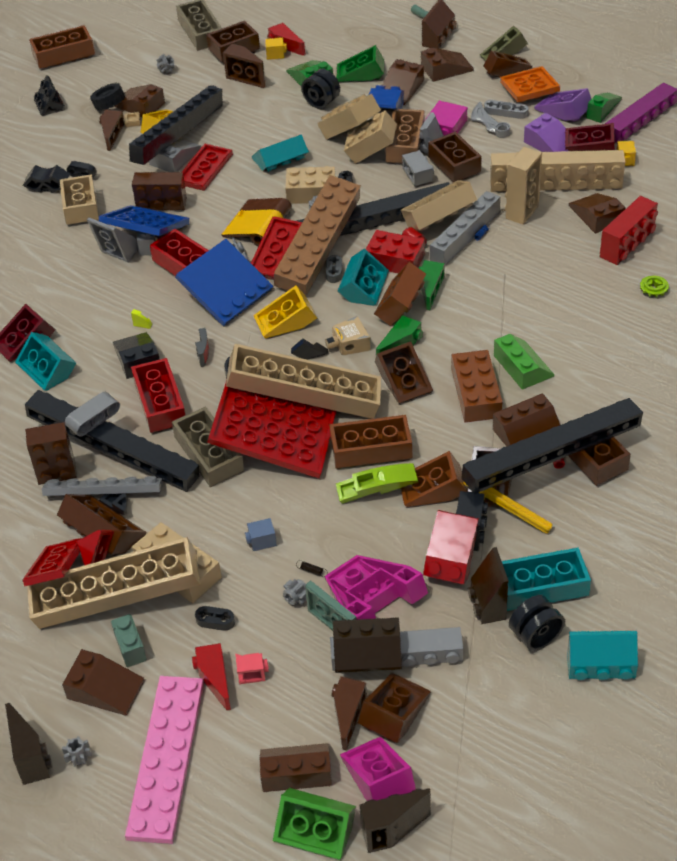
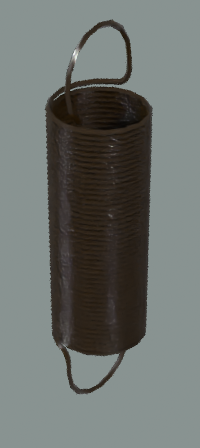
(311, 568)

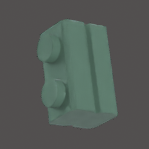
(128, 640)

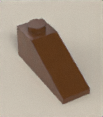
(505, 64)
(112, 124)
(348, 701)

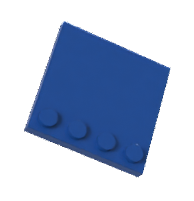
(144, 220)
(224, 282)

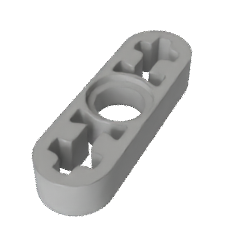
(514, 109)

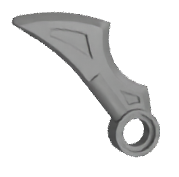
(500, 129)

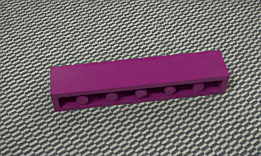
(643, 111)

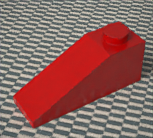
(293, 42)
(211, 668)

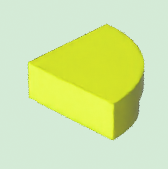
(140, 320)

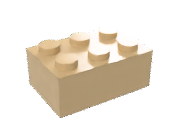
(370, 137)
(306, 182)
(78, 199)

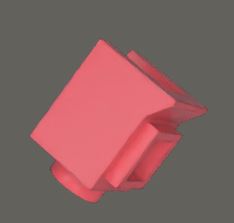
(251, 668)

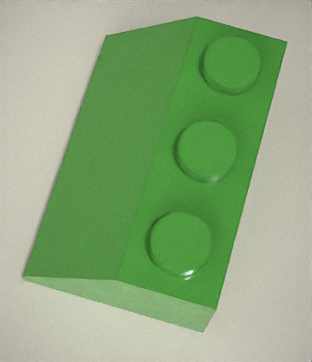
(520, 361)
(314, 823)

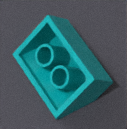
(281, 153)
(363, 279)
(45, 361)
(602, 655)

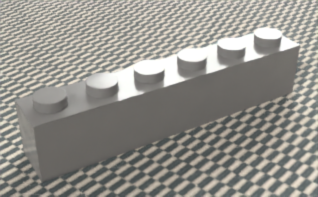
(464, 228)
(426, 646)

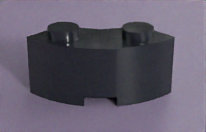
(45, 179)

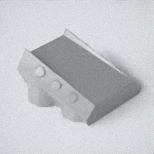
(429, 131)

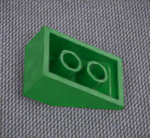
(362, 66)
(303, 71)

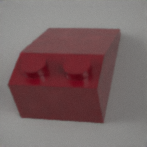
(590, 138)
(18, 330)

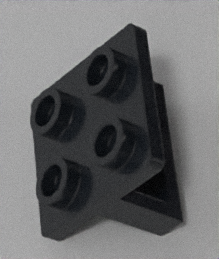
(47, 97)

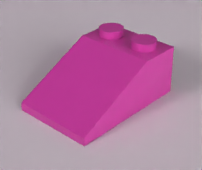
(378, 770)

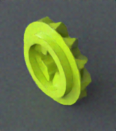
(661, 285)

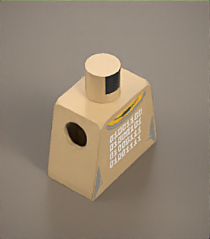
(349, 337)

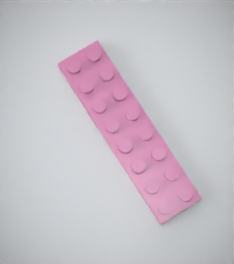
(165, 760)

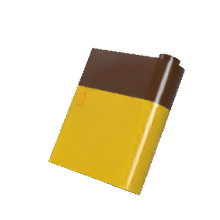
(255, 217)

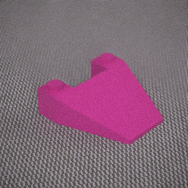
(370, 584)

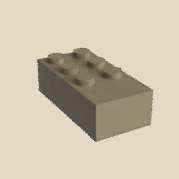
(197, 22)
(214, 462)

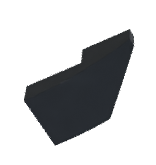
(306, 350)
(116, 502)

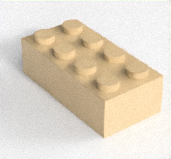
(348, 115)
(523, 185)
(439, 205)
(208, 567)

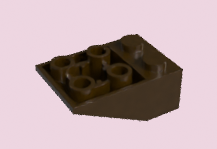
(392, 818)

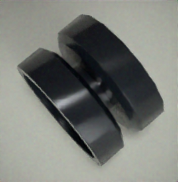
(320, 88)
(536, 622)

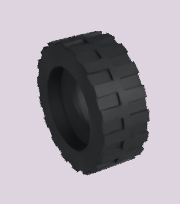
(107, 96)

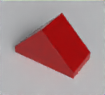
(95, 546)

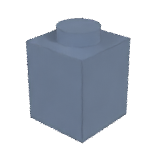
(261, 534)

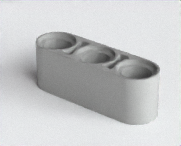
(92, 413)

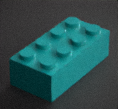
(553, 574)

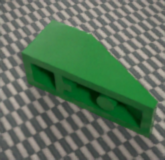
(601, 106)
(433, 279)
(402, 332)

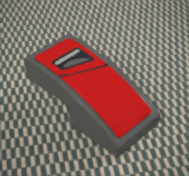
(202, 347)

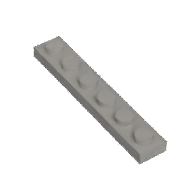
(109, 486)

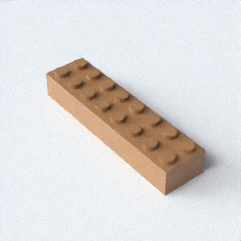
(317, 235)

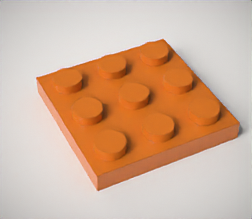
(530, 84)

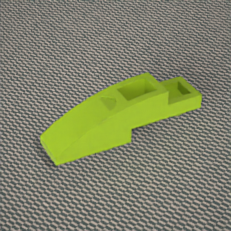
(375, 480)

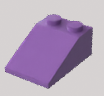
(566, 104)
(545, 134)

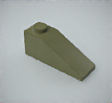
(509, 43)

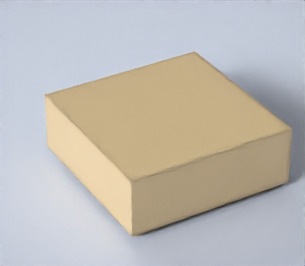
(132, 119)

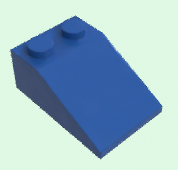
(388, 98)

